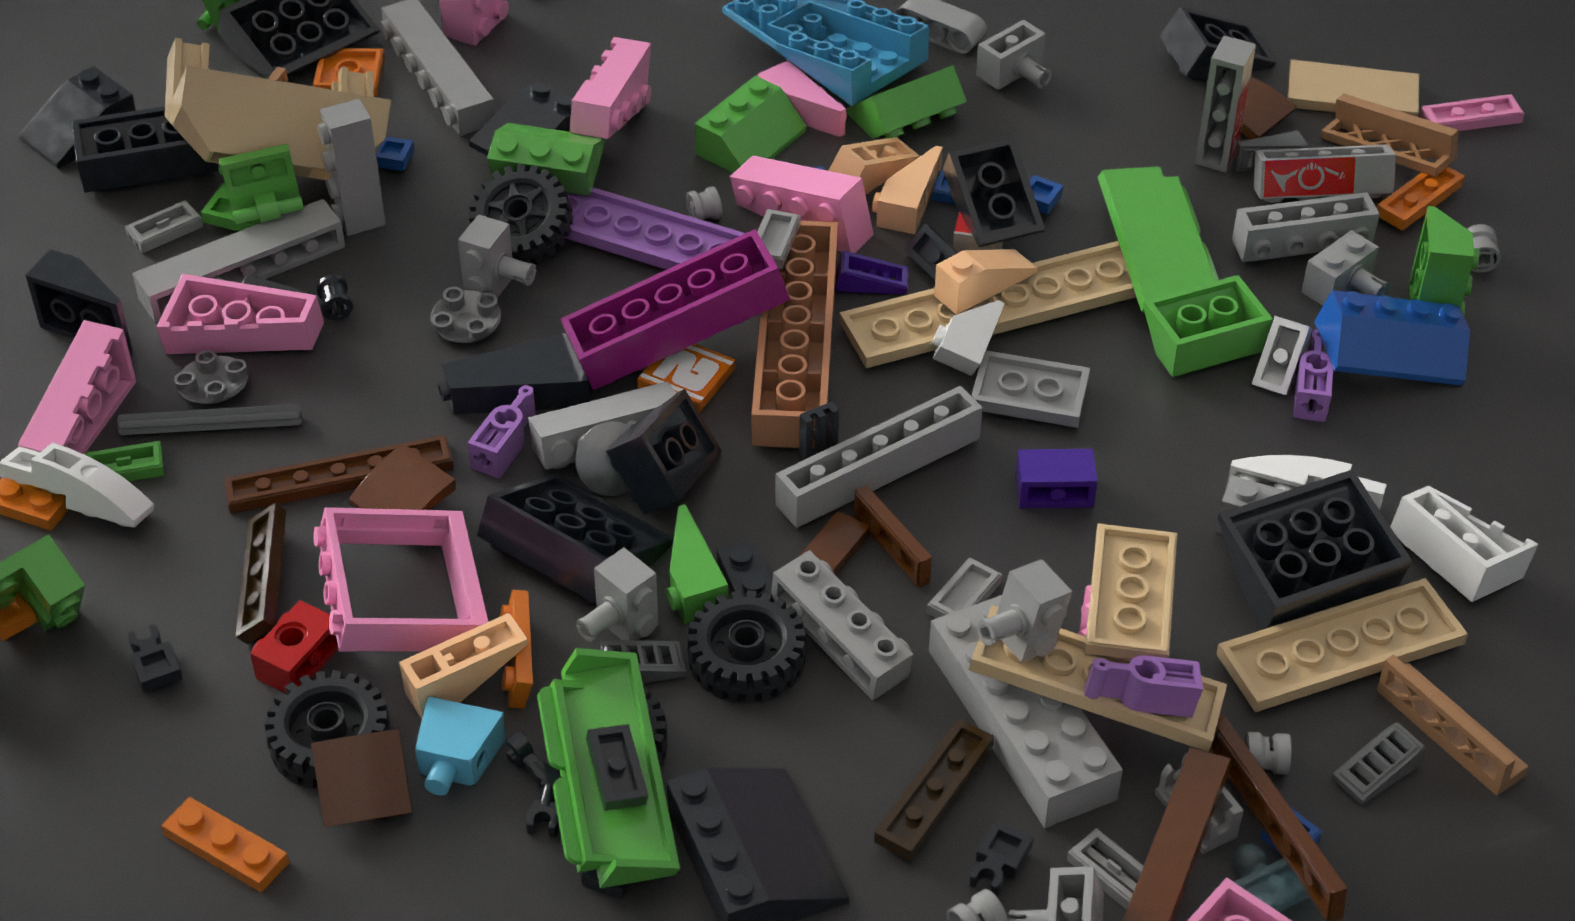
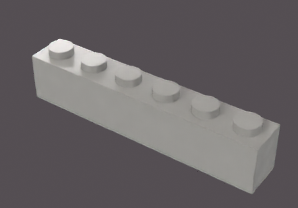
(437, 66)
(255, 251)
(878, 456)

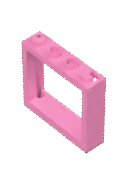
(398, 528)

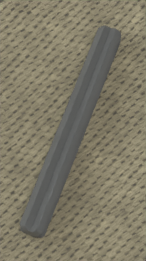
(209, 419)

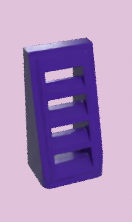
(869, 275)

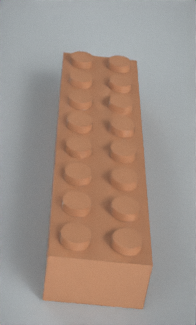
(796, 340)

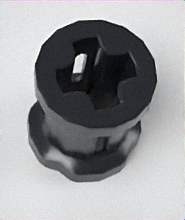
(340, 290)

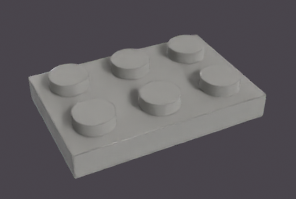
(1031, 388)

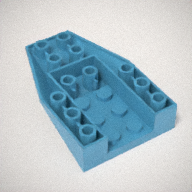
(837, 42)

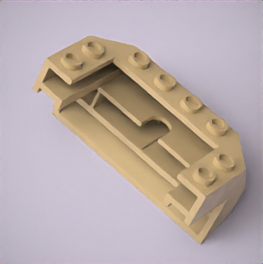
(240, 113)

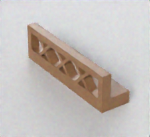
(1397, 129)
(1450, 726)

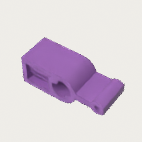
(1313, 382)
(501, 435)
(1148, 684)

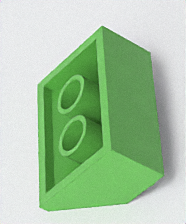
(909, 104)
(748, 124)
(565, 154)
(1443, 261)
(1207, 325)

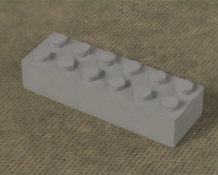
(1039, 740)

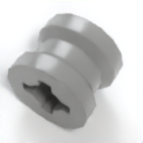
(704, 204)

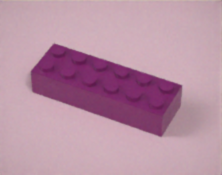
(675, 309)

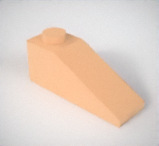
(873, 160)
(908, 193)
(978, 275)
(461, 663)

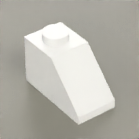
(967, 337)
(1282, 355)

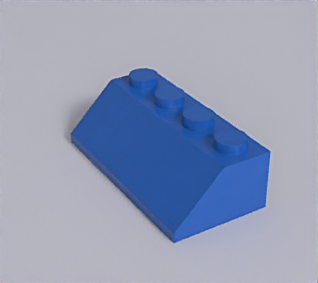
(1394, 337)

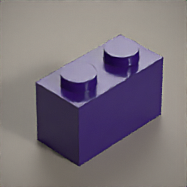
(1056, 478)

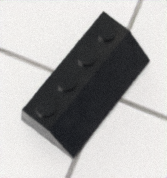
(133, 150)

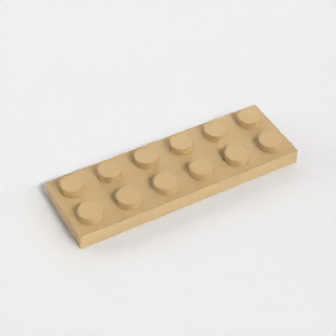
(1340, 644)
(1063, 677)

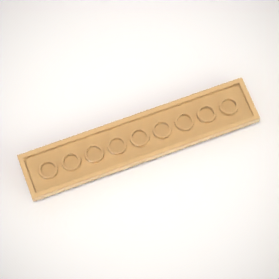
(1059, 288)

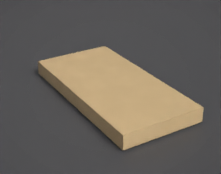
(1320, 84)
(1131, 592)

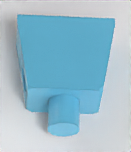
(456, 743)

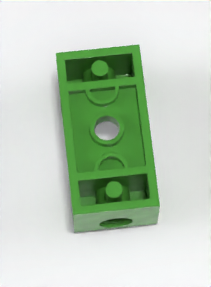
(44, 581)

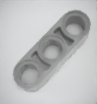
(947, 24)

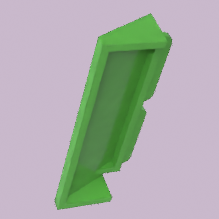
(1156, 231)
(621, 843)

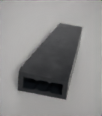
(495, 377)

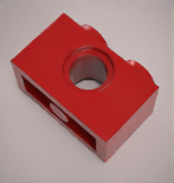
(294, 647)

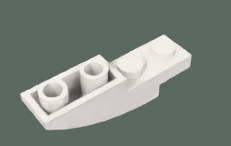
(1295, 471)
(84, 481)

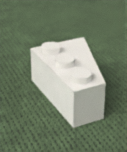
(1460, 546)

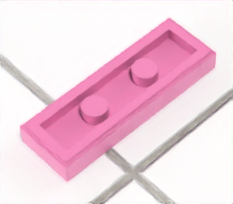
(1475, 113)

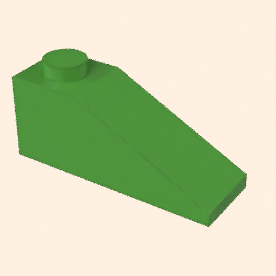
(693, 570)

